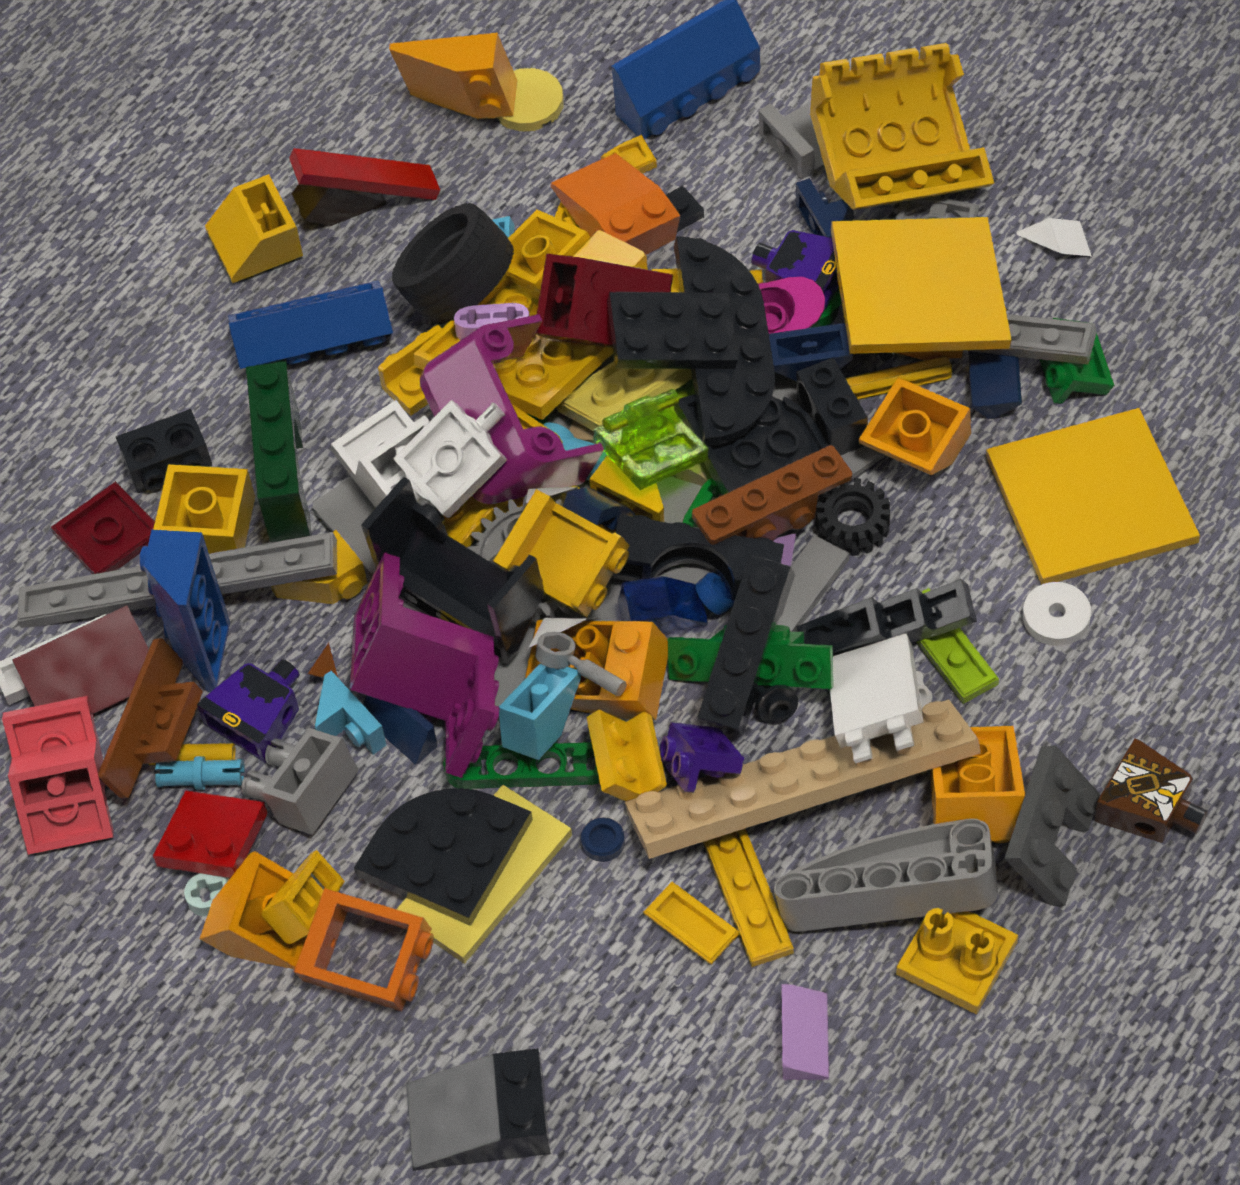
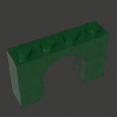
(275, 446)

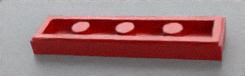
(364, 174)

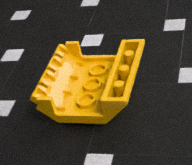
(894, 128)

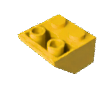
(253, 230)

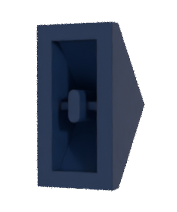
(807, 347)

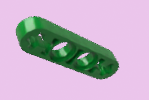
(527, 773)

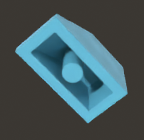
(538, 710)

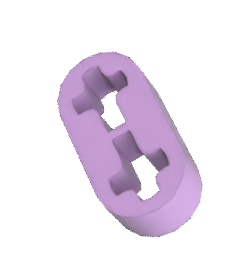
(472, 317)

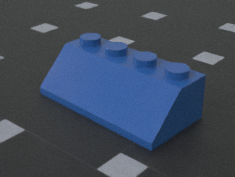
(685, 69)
(311, 325)
(188, 600)

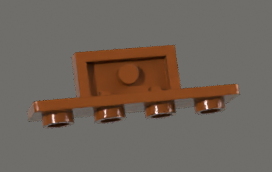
(774, 501)
(152, 720)

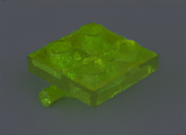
(650, 440)

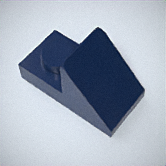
(817, 211)

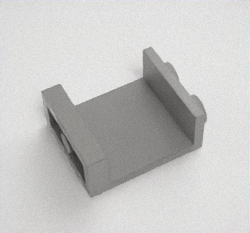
(792, 138)

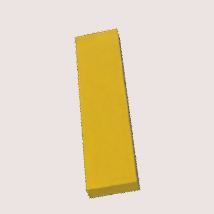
(748, 897)

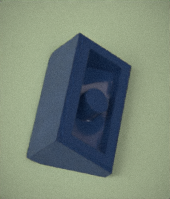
(994, 383)
(404, 728)

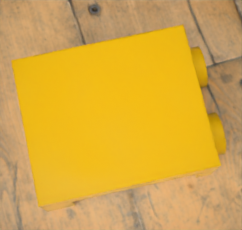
(570, 552)

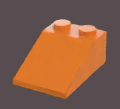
(619, 202)

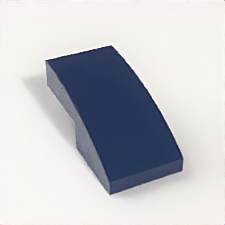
(595, 507)

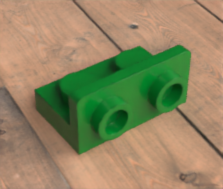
(1068, 377)

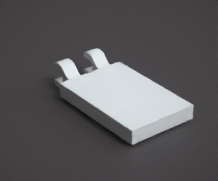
(875, 695)

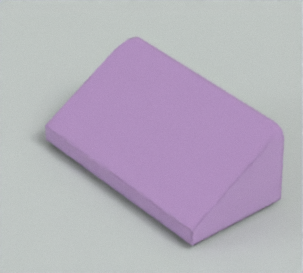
(804, 1034)

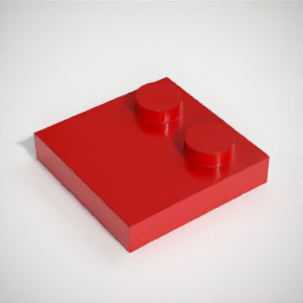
(210, 834)

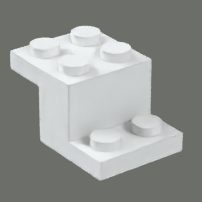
(370, 450)

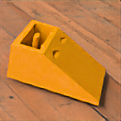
(627, 649)

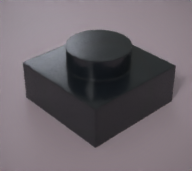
(687, 207)

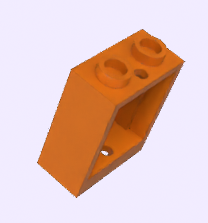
(325, 932)

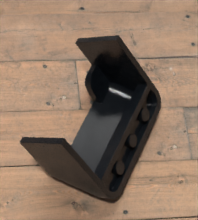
(449, 578)

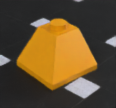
(236, 917)

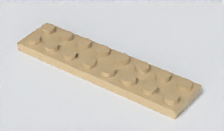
(794, 782)

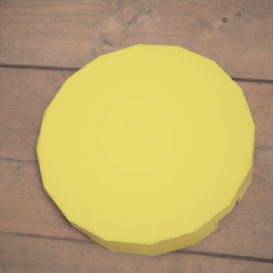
(536, 100)

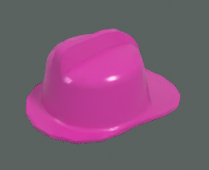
(792, 303)

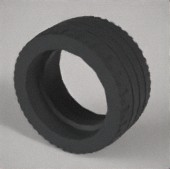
(452, 263)

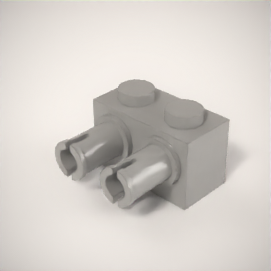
(307, 780)

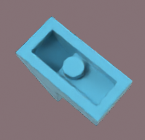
(343, 711)

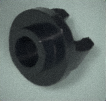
(776, 703)

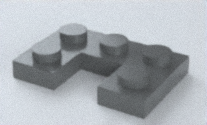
(1053, 795)

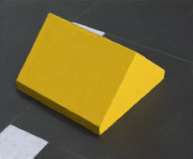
(539, 236)

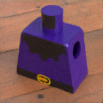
(800, 256)
(252, 706)

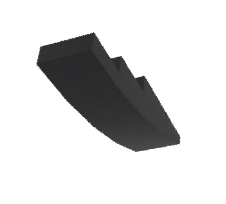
(911, 613)

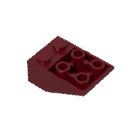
(577, 294)

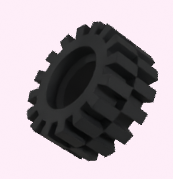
(857, 497)

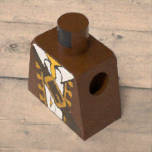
(1148, 796)

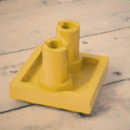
(957, 956)

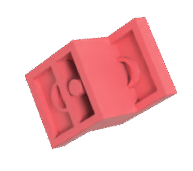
(57, 775)

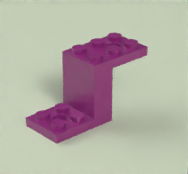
(425, 665)

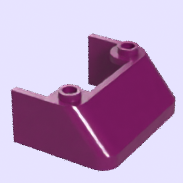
(470, 380)

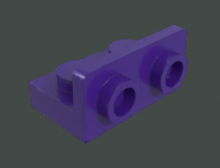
(697, 749)

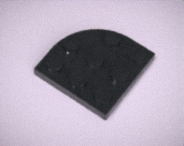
(773, 442)
(445, 849)

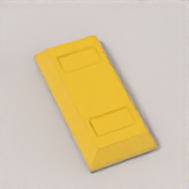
(691, 922)

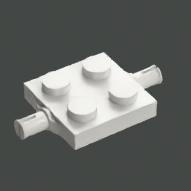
(452, 457)

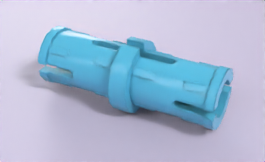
(200, 773)

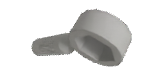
(566, 657)

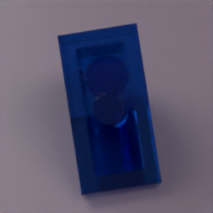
(664, 601)

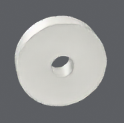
(1051, 629)

